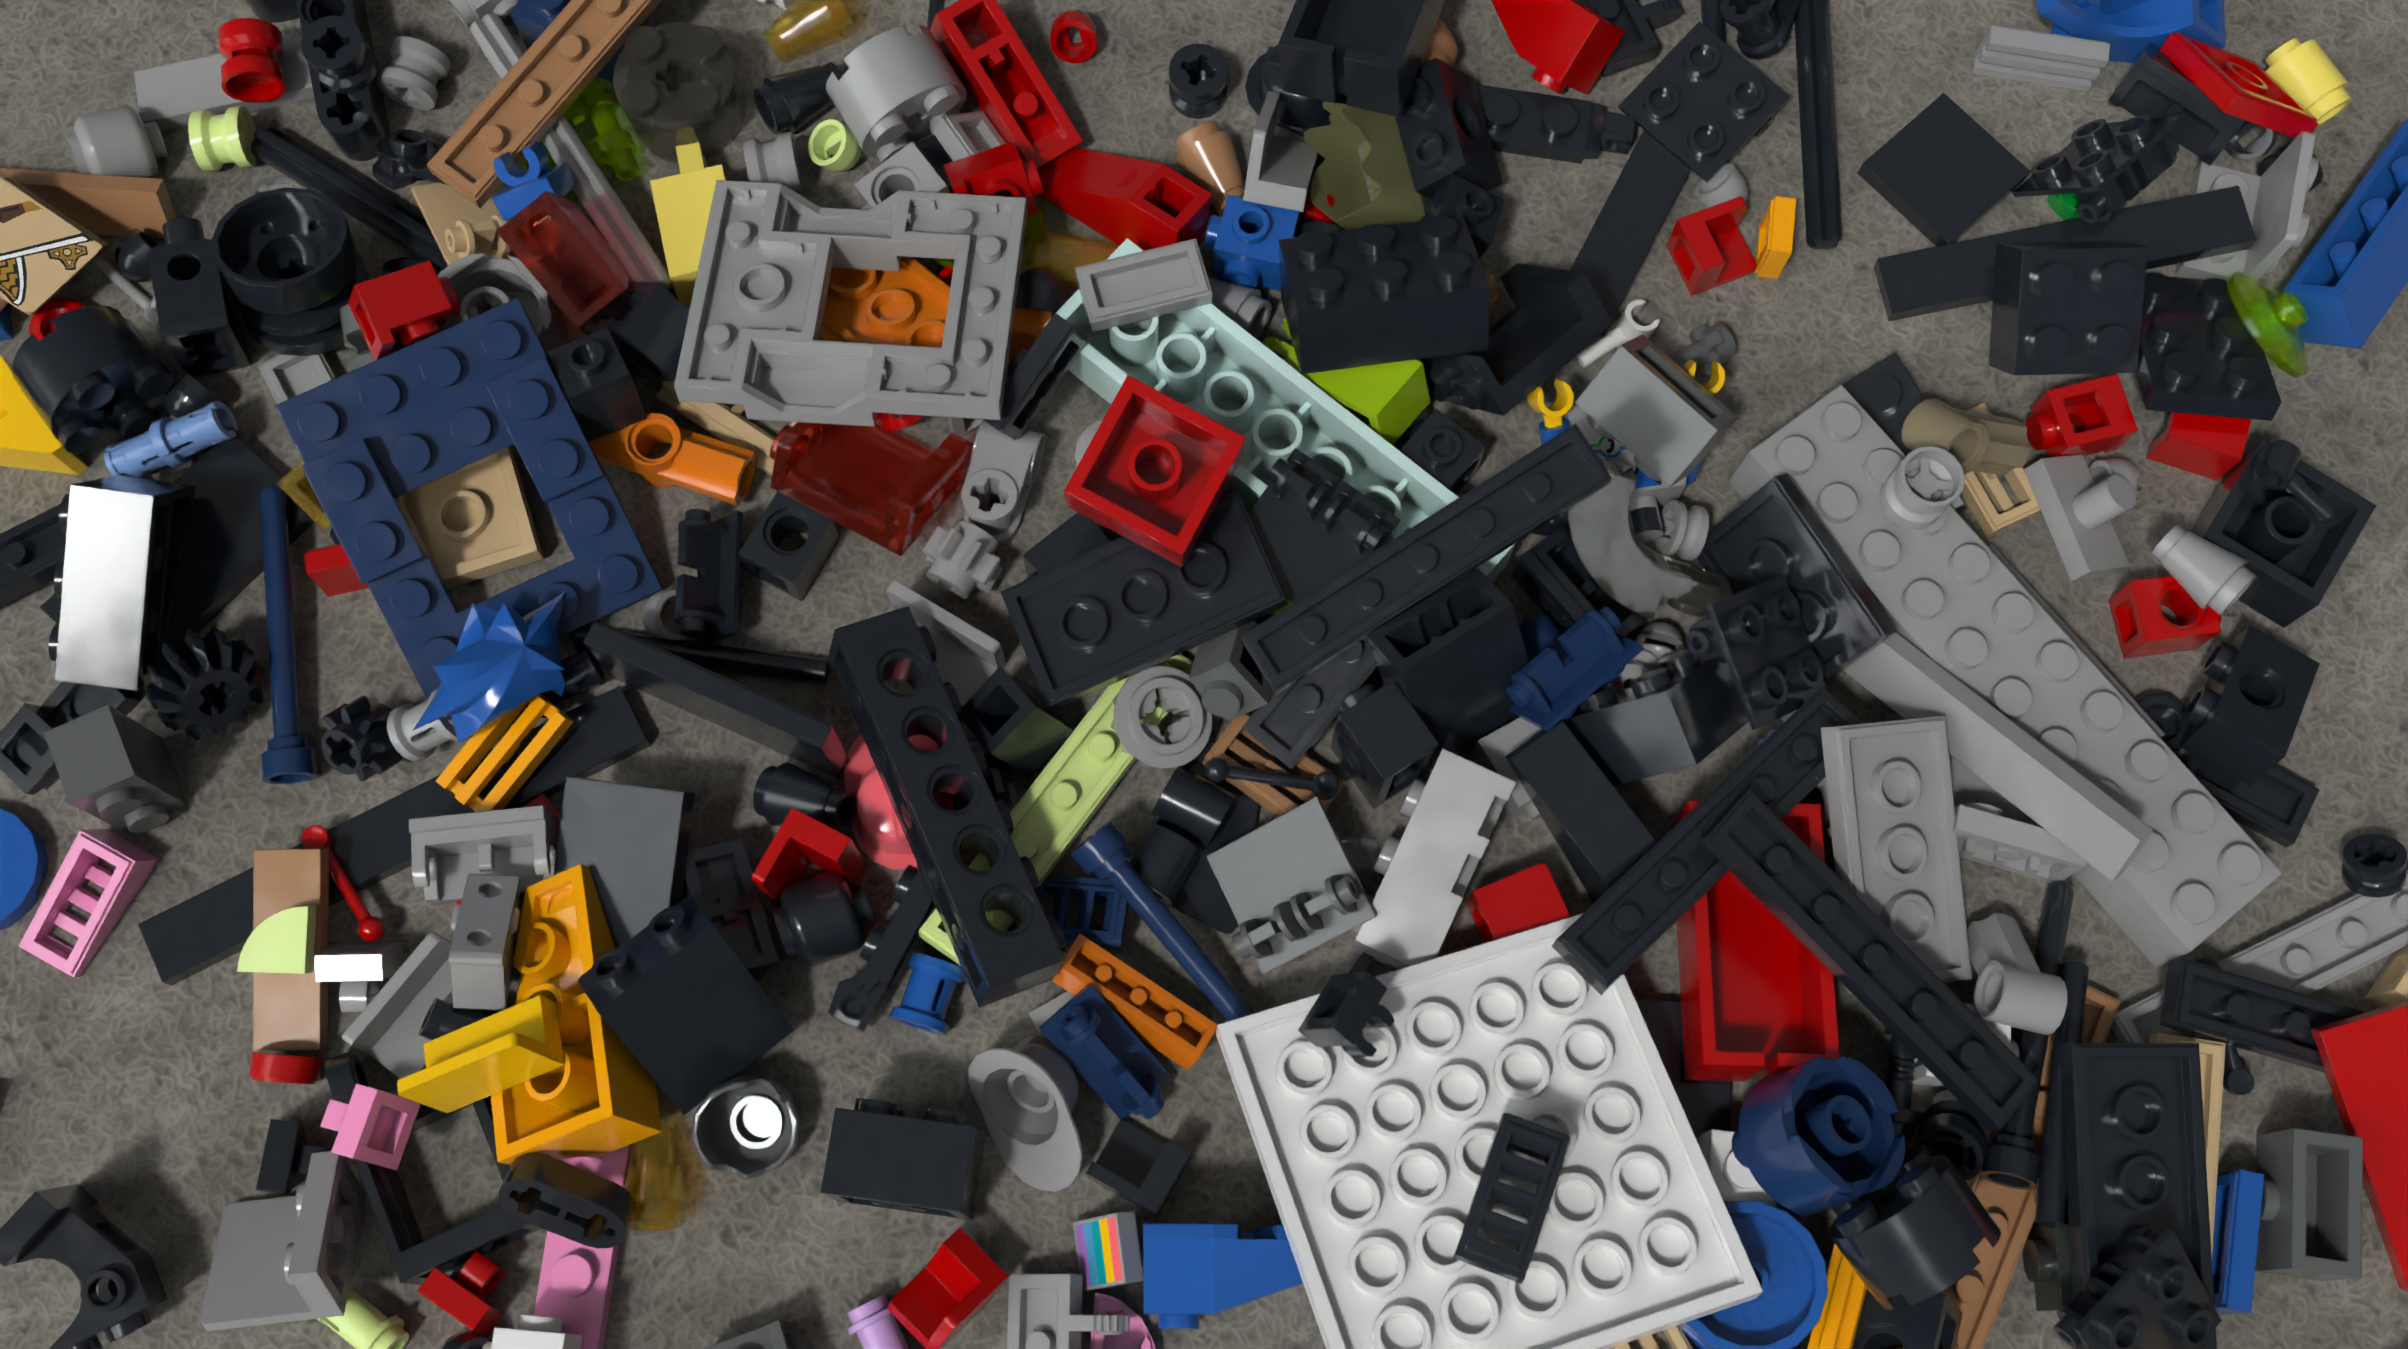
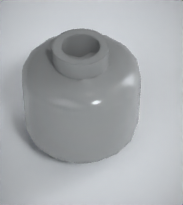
(116, 144)

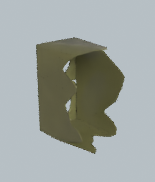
(1344, 172)

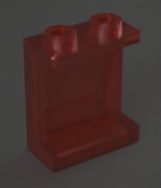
(869, 478)

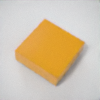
(1775, 237)

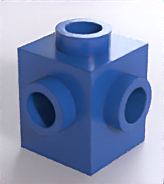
(1248, 243)

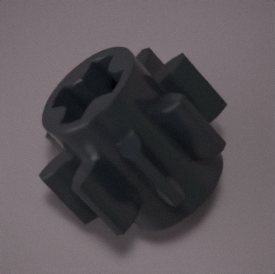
(359, 739)

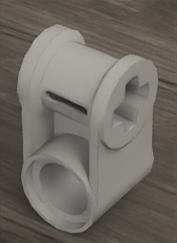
(1002, 475)

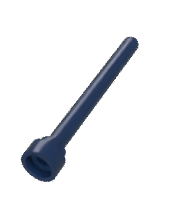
(288, 753)
(1108, 858)

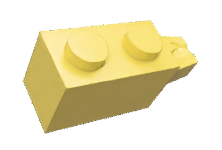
(683, 215)

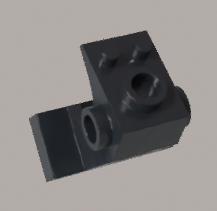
(70, 1230)

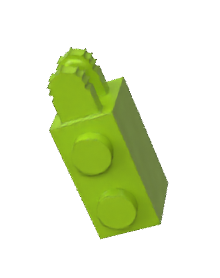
(1379, 395)

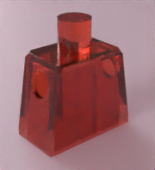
(566, 256)

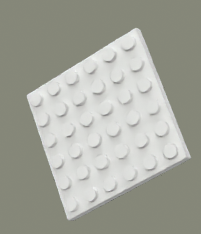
(1388, 1149)

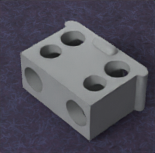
(485, 941)

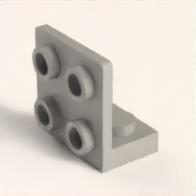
(2273, 207)
(2002, 835)
(287, 1253)

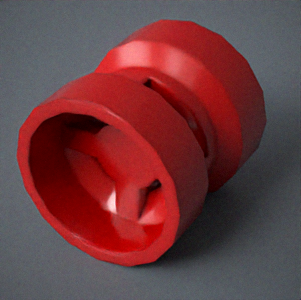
(251, 60)

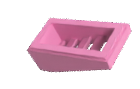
(120, 887)

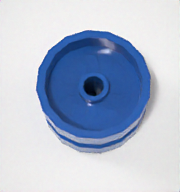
(1791, 1282)

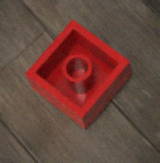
(1154, 471)

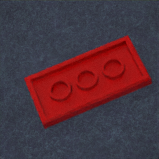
(2369, 1081)

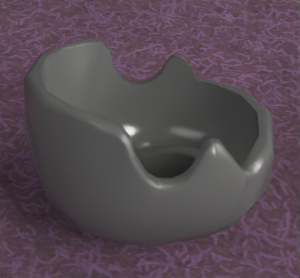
(746, 1126)

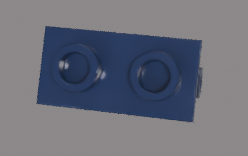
(1552, 689)
(1108, 1055)

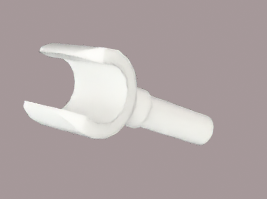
(1625, 330)

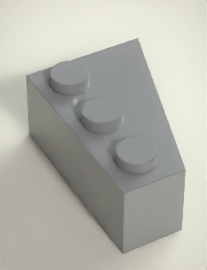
(1432, 860)

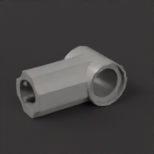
(2009, 980)

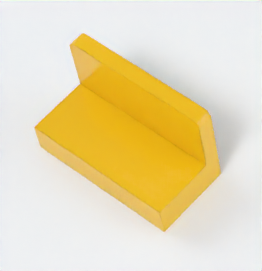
(487, 1056)

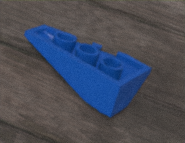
(1211, 1269)

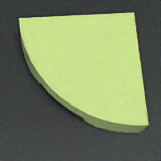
(282, 943)

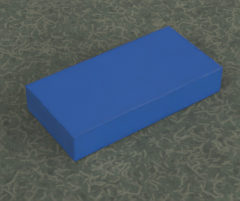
(2236, 1239)

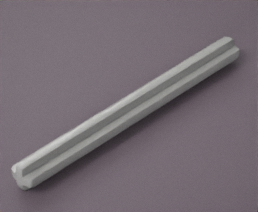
(592, 186)

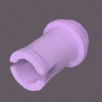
(876, 1326)

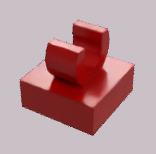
(467, 1294)

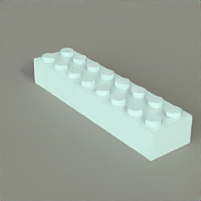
(1242, 384)

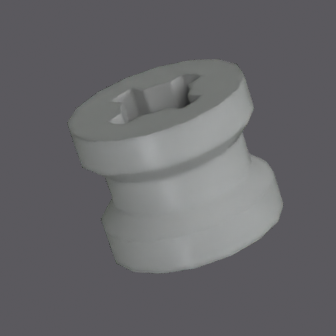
(413, 73)
(773, 161)

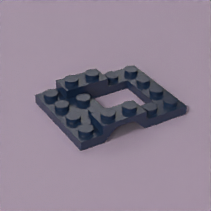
(435, 413)

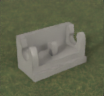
(483, 842)

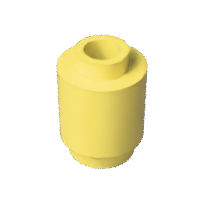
(2310, 78)

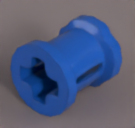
(928, 994)

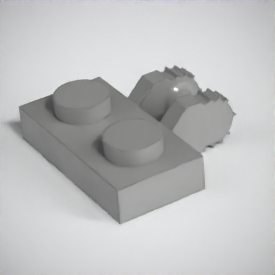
(1048, 1313)

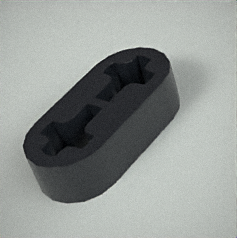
(567, 1200)

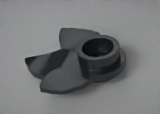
(404, 159)

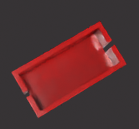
(1748, 983)

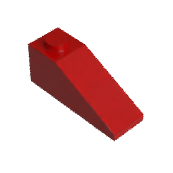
(1560, 39)
(1004, 79)

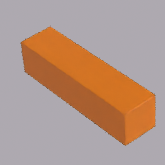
(1143, 1005)

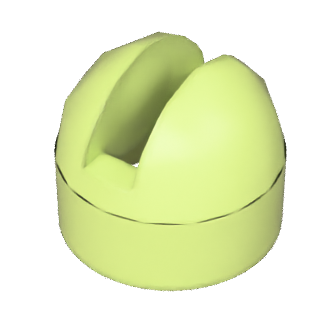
(833, 139)

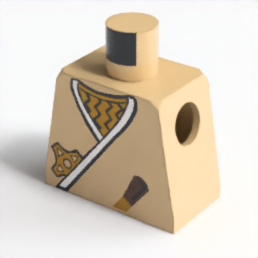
(38, 248)

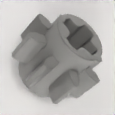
(962, 559)

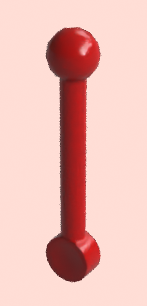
(370, 927)

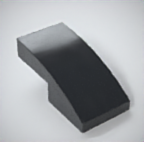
(23, 746)

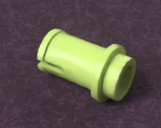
(367, 1326)

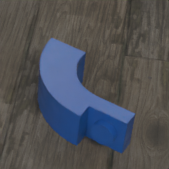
(2136, 23)

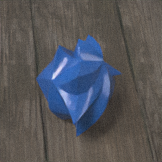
(498, 666)

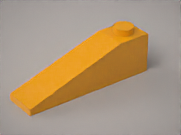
(602, 1091)

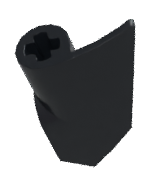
(1187, 825)

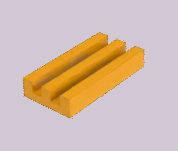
(482, 741)

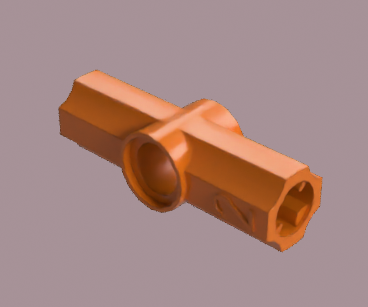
(692, 462)

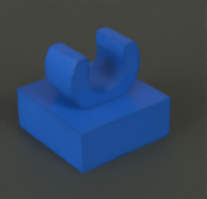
(528, 185)

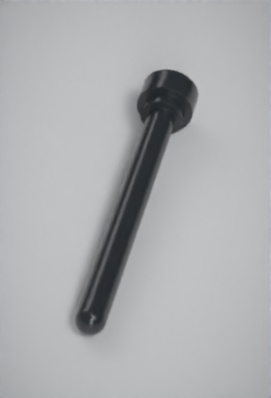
(2012, 1156)

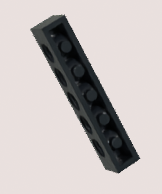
(991, 959)

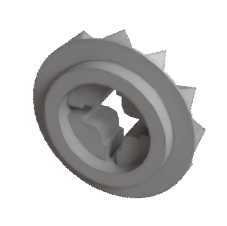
(1175, 694)

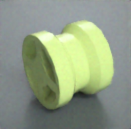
(222, 138)

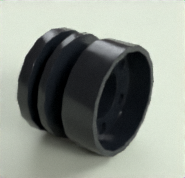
(289, 268)

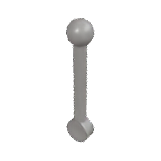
(128, 287)

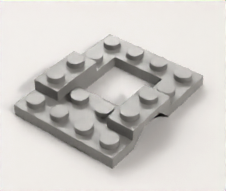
(766, 292)

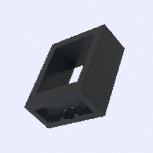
(453, 1248)

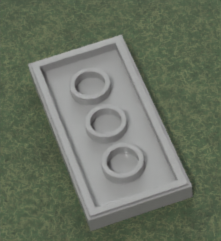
(1896, 834)

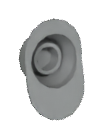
(1029, 1110)

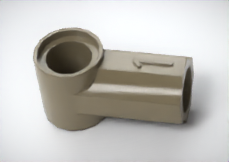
(1975, 439)

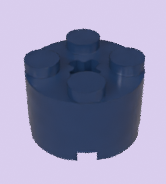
(1820, 1135)

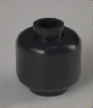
(822, 918)

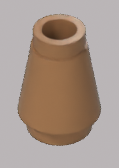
(1211, 162)

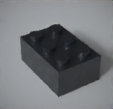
(1384, 294)

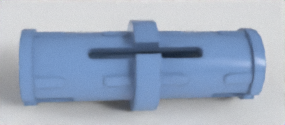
(172, 441)

